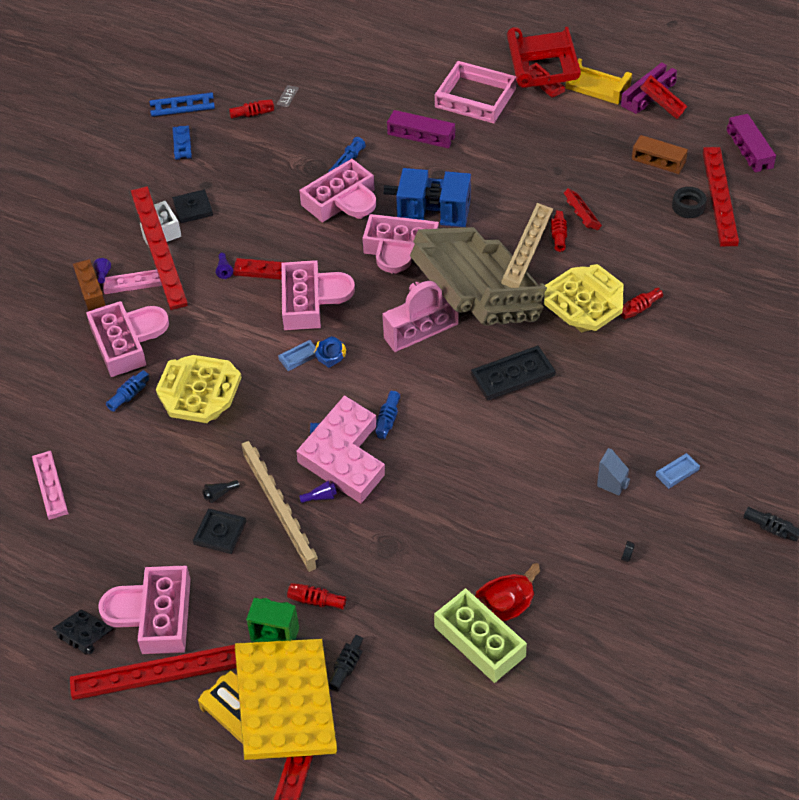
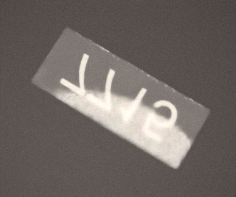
(287, 96)

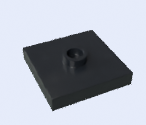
(192, 206)
(219, 531)

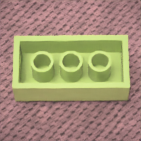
(480, 635)

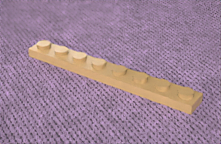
(527, 246)
(282, 510)

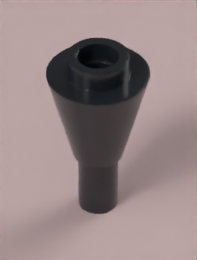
(215, 491)

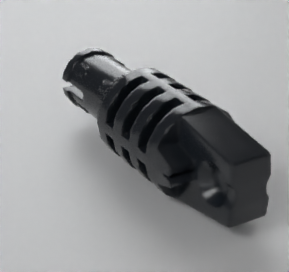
(773, 524)
(345, 663)

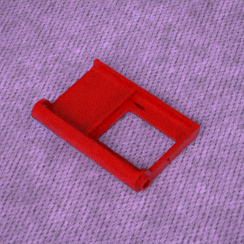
(542, 47)

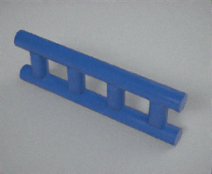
(183, 109)

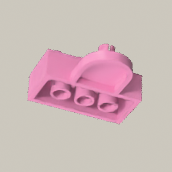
(342, 189)
(392, 240)
(307, 289)
(419, 318)
(120, 334)
(155, 607)

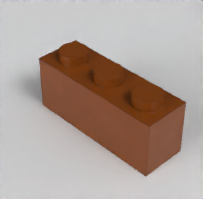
(659, 154)
(89, 285)

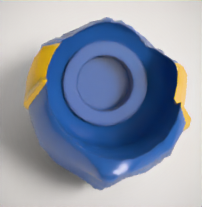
(330, 351)

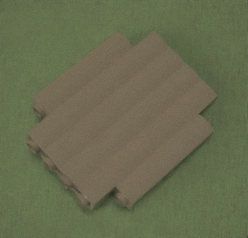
(472, 274)

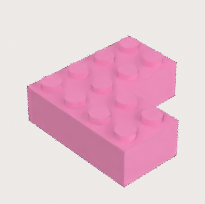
(335, 453)

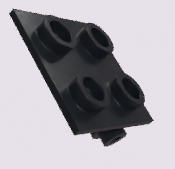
(82, 631)

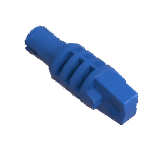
(128, 390)
(387, 415)

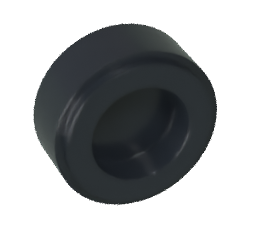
(628, 550)

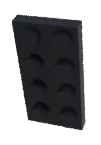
(512, 372)

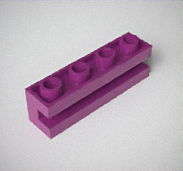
(636, 99)
(421, 129)
(751, 142)

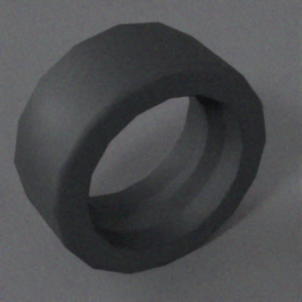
(689, 211)

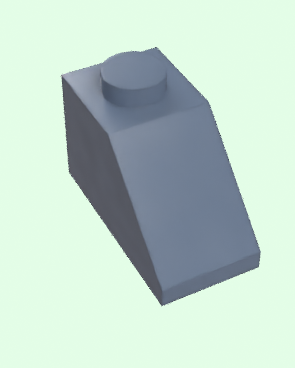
(612, 473)

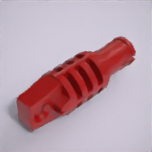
(246, 110)
(559, 231)
(640, 303)
(315, 596)

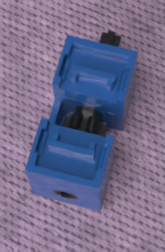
(420, 193)

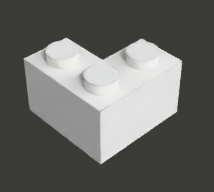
(168, 222)

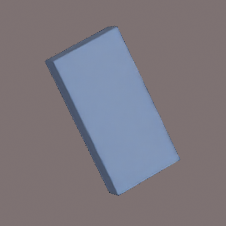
(298, 355)
(677, 470)

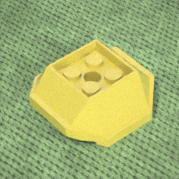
(585, 297)
(198, 387)

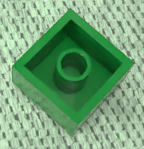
(272, 621)

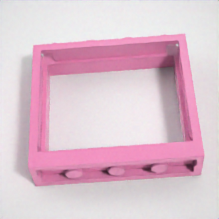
(472, 108)

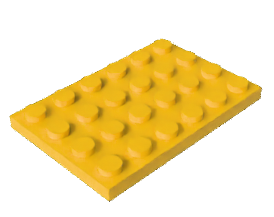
(284, 699)

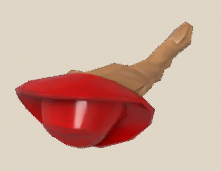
(509, 594)

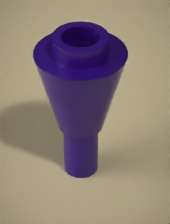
(102, 268)
(223, 268)
(322, 492)

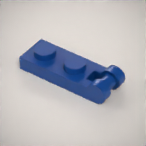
(182, 142)

